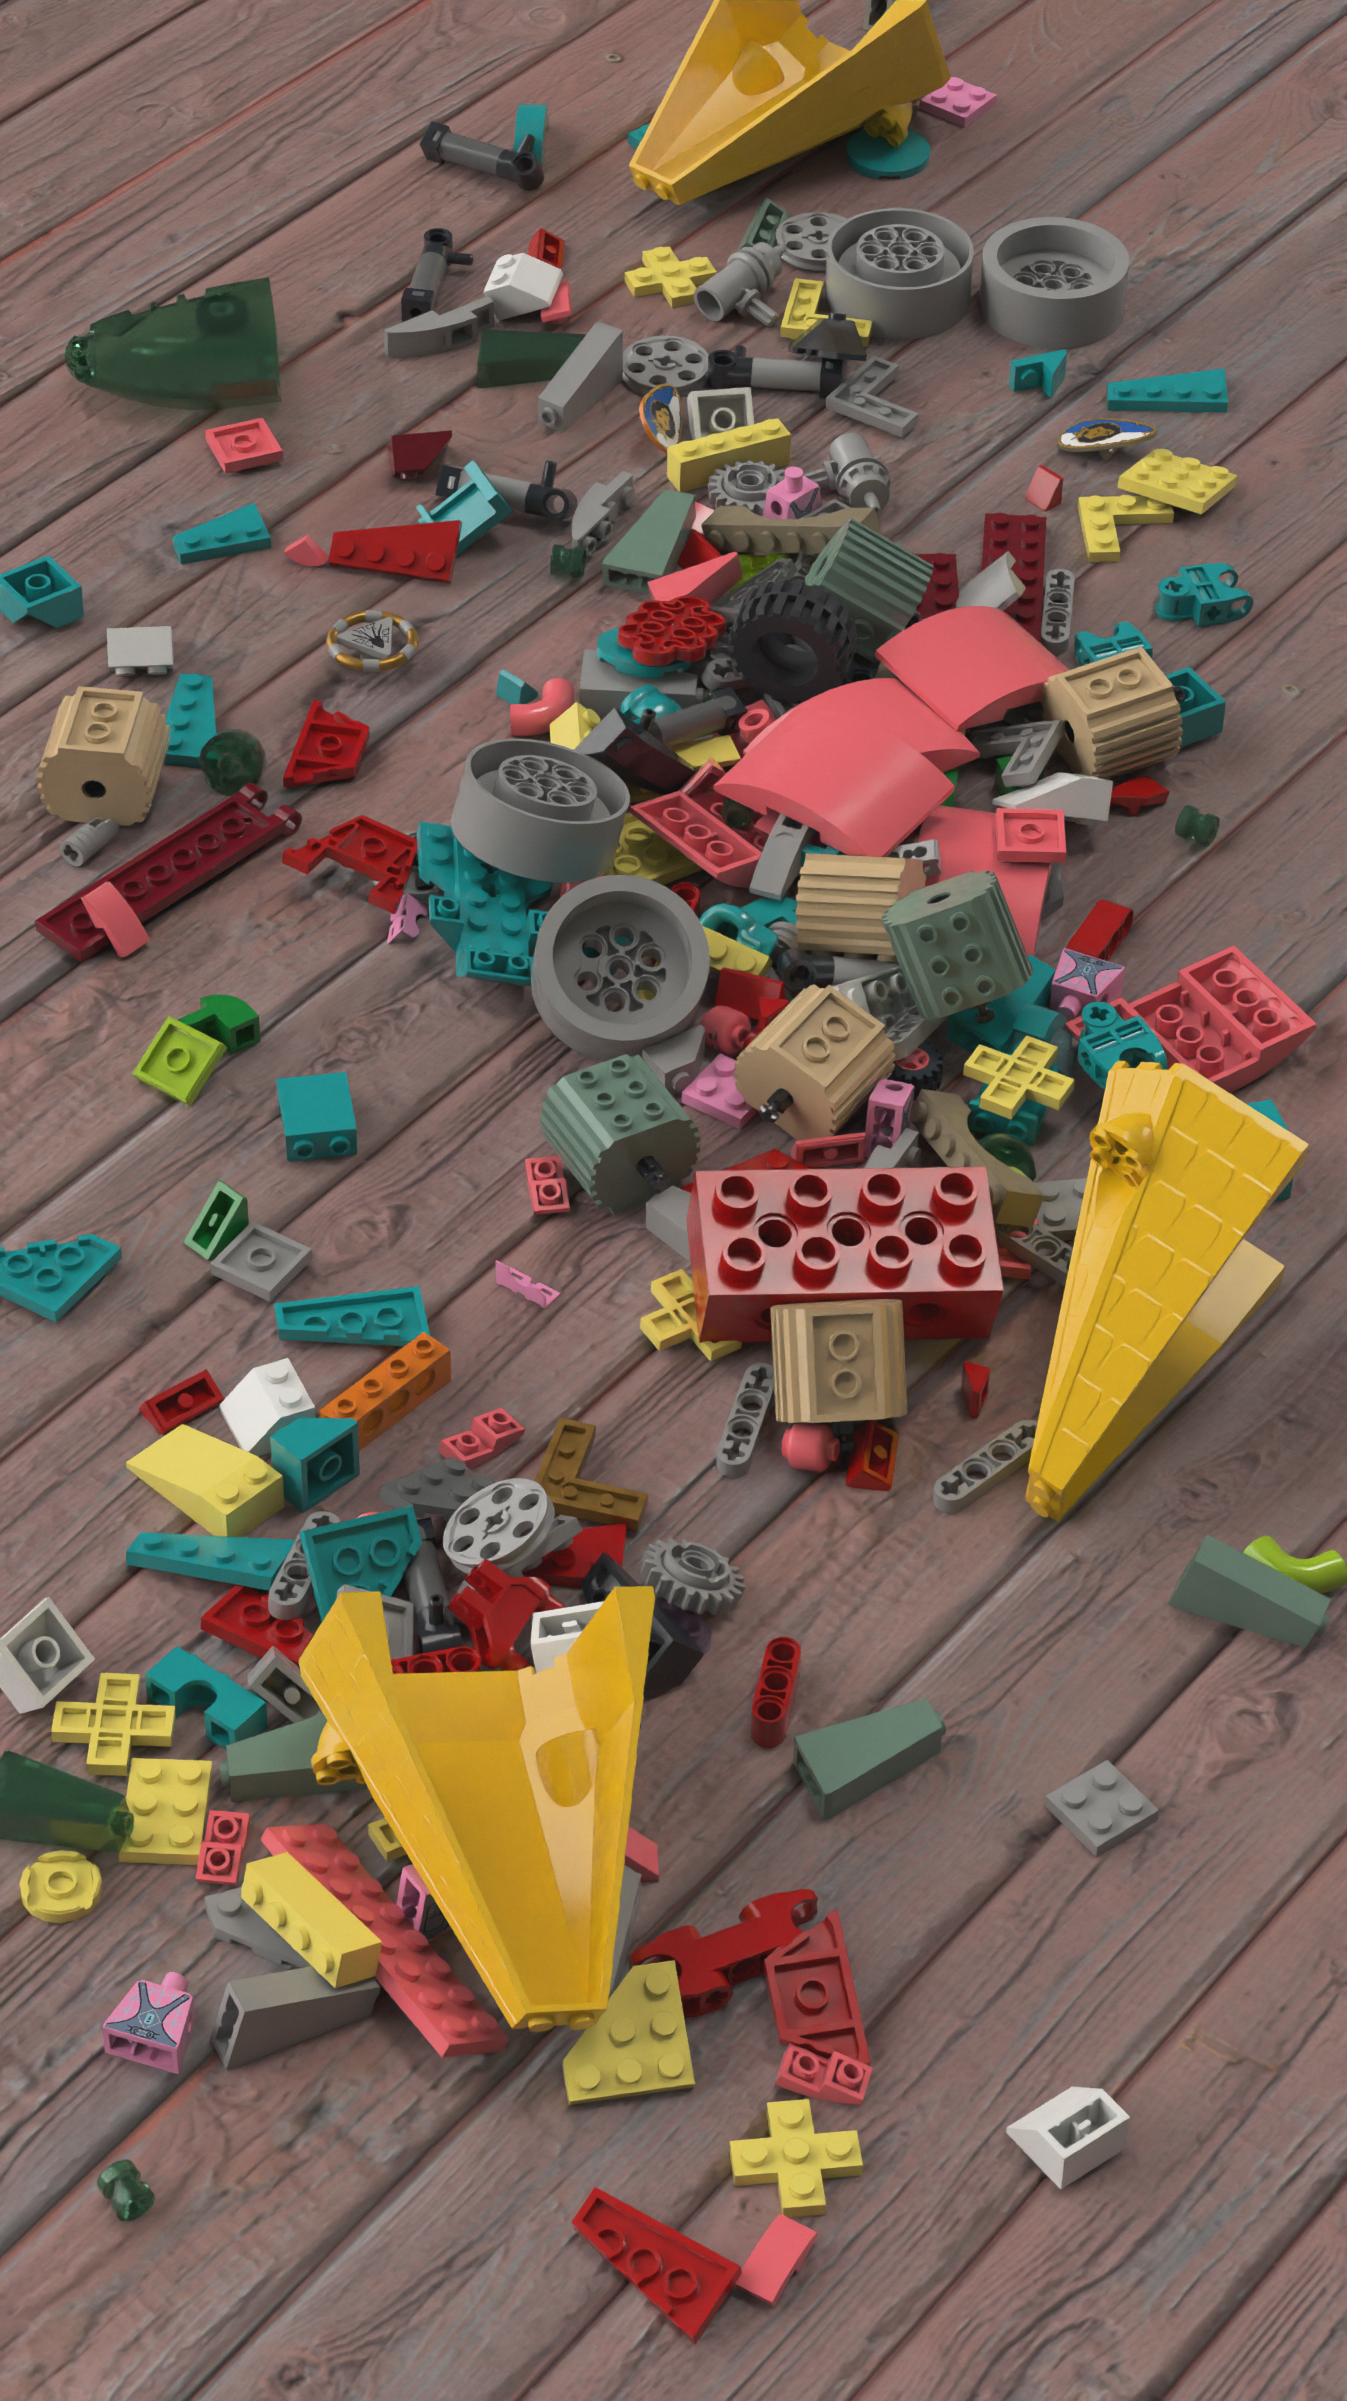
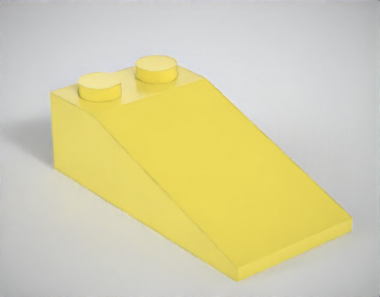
(211, 1481)

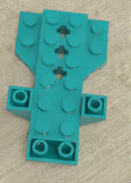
(480, 908)

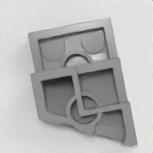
(993, 587)

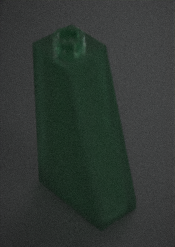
(522, 356)
(59, 1808)

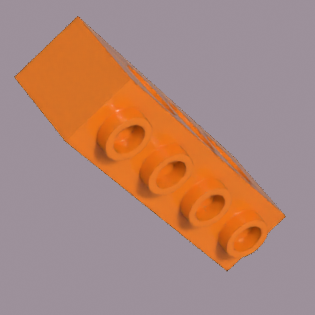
(393, 1388)

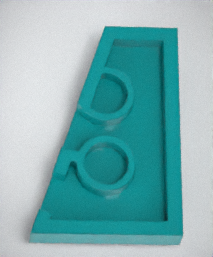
(223, 536)

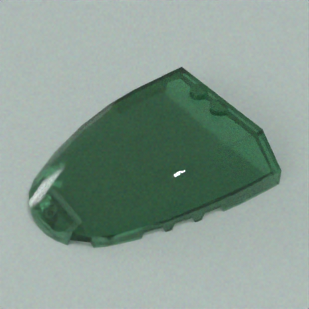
(187, 353)

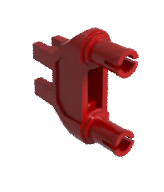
(501, 1613)

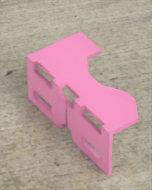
(413, 908)
(524, 1286)

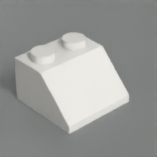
(521, 285)
(719, 410)
(140, 650)
(263, 1403)
(40, 1657)

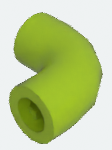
(1318, 1573)

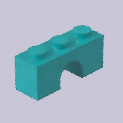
(188, 1682)

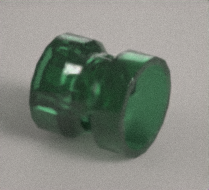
(568, 561)
(1197, 826)
(123, 2187)

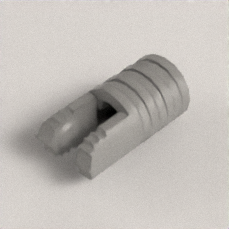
(88, 840)

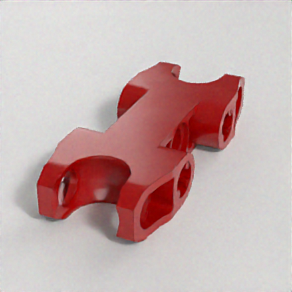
(717, 1961)

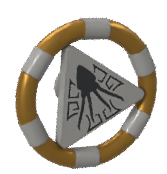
(371, 640)

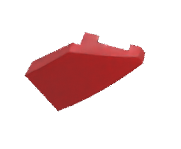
(1138, 792)

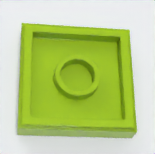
(179, 1061)

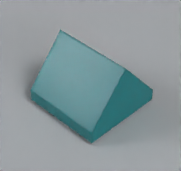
(514, 689)

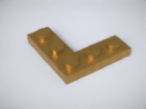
(583, 1498)

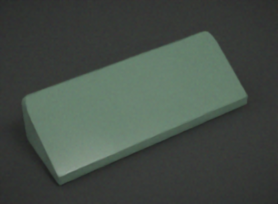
(764, 224)

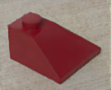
(415, 452)

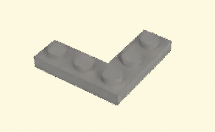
(858, 400)
(1028, 743)

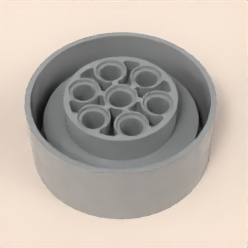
(900, 272)
(1053, 282)
(540, 810)
(658, 927)

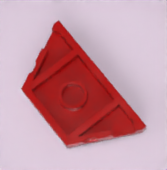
(326, 748)
(816, 1994)

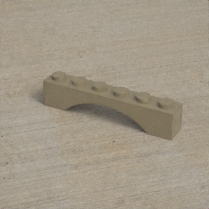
(744, 531)
(943, 1123)

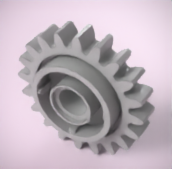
(743, 485)
(692, 1576)

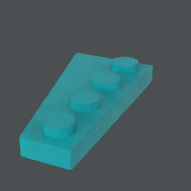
(1178, 392)
(190, 719)
(357, 1318)
(217, 1558)

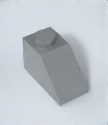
(677, 1059)
(282, 1686)

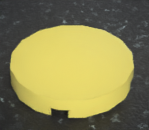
(61, 1887)

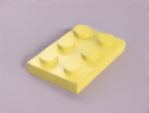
(168, 1810)

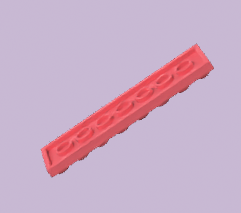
(407, 1963)

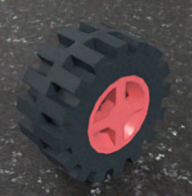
(920, 1068)

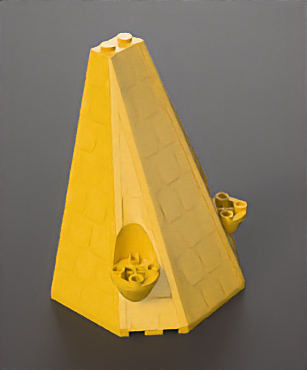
(770, 89)
(1154, 1265)
(500, 1792)

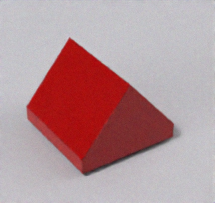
(768, 1010)

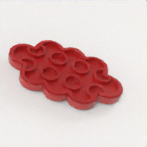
(671, 630)

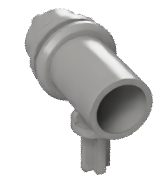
(742, 284)
(854, 473)

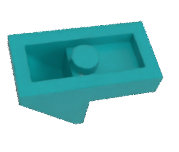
(1039, 370)

